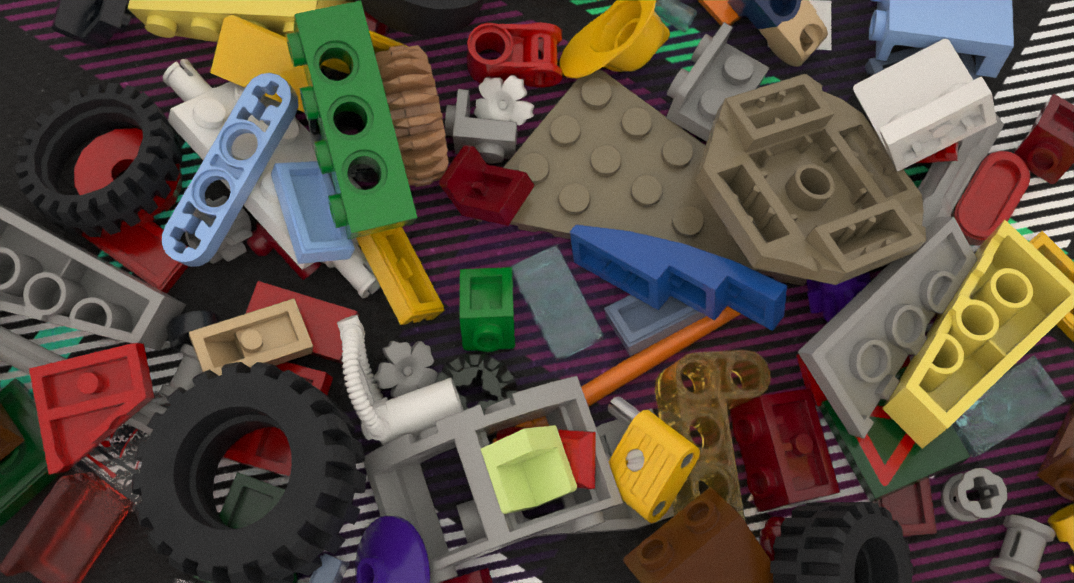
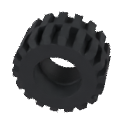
(841, 545)

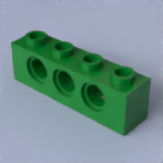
(344, 35)

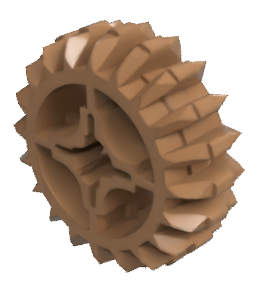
(414, 112)

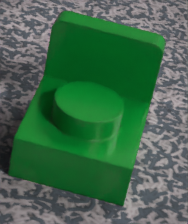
(487, 309)

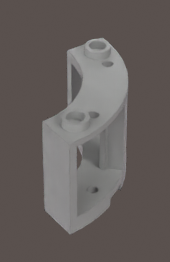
(403, 492)

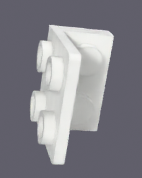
(925, 104)

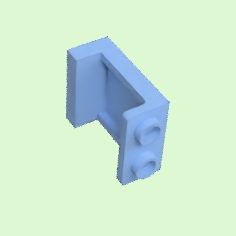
(971, 26)

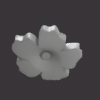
(406, 368)

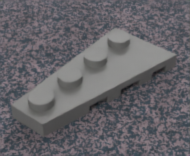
(884, 323)

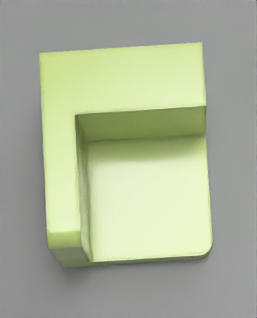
(529, 469)

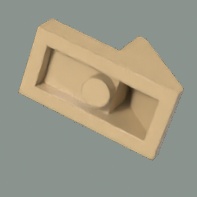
(263, 336)

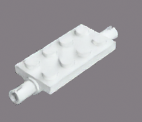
(199, 124)

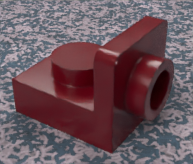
(1050, 143)

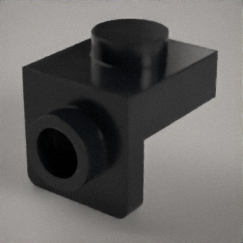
(91, 20)

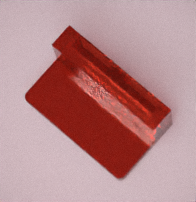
(68, 530)

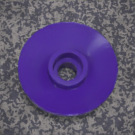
(391, 553)

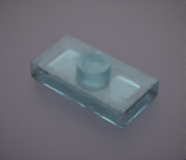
(556, 303)
(1008, 406)

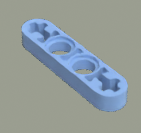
(221, 165)

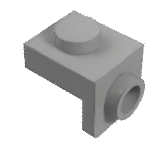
(490, 137)

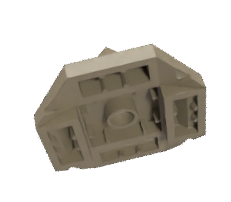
(807, 185)

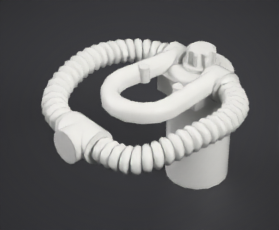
(395, 417)

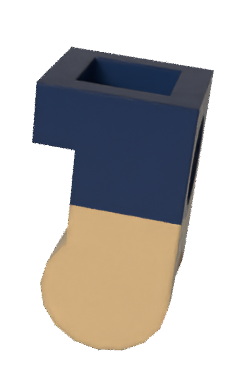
(788, 26)

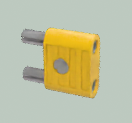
(649, 461)

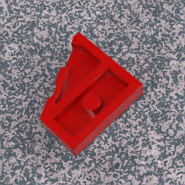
(88, 400)

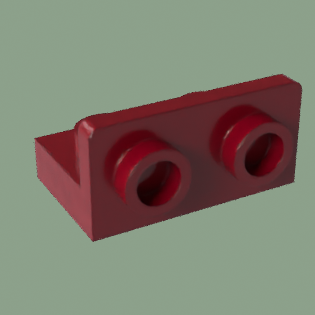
(784, 449)

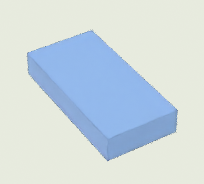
(307, 214)

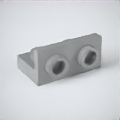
(717, 74)

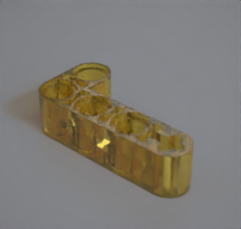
(708, 413)

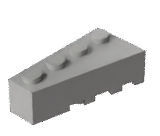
(74, 288)

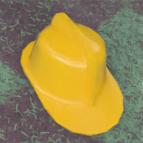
(617, 39)

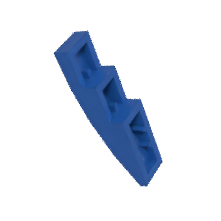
(663, 268)

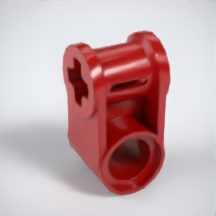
(518, 52)

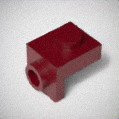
(484, 189)

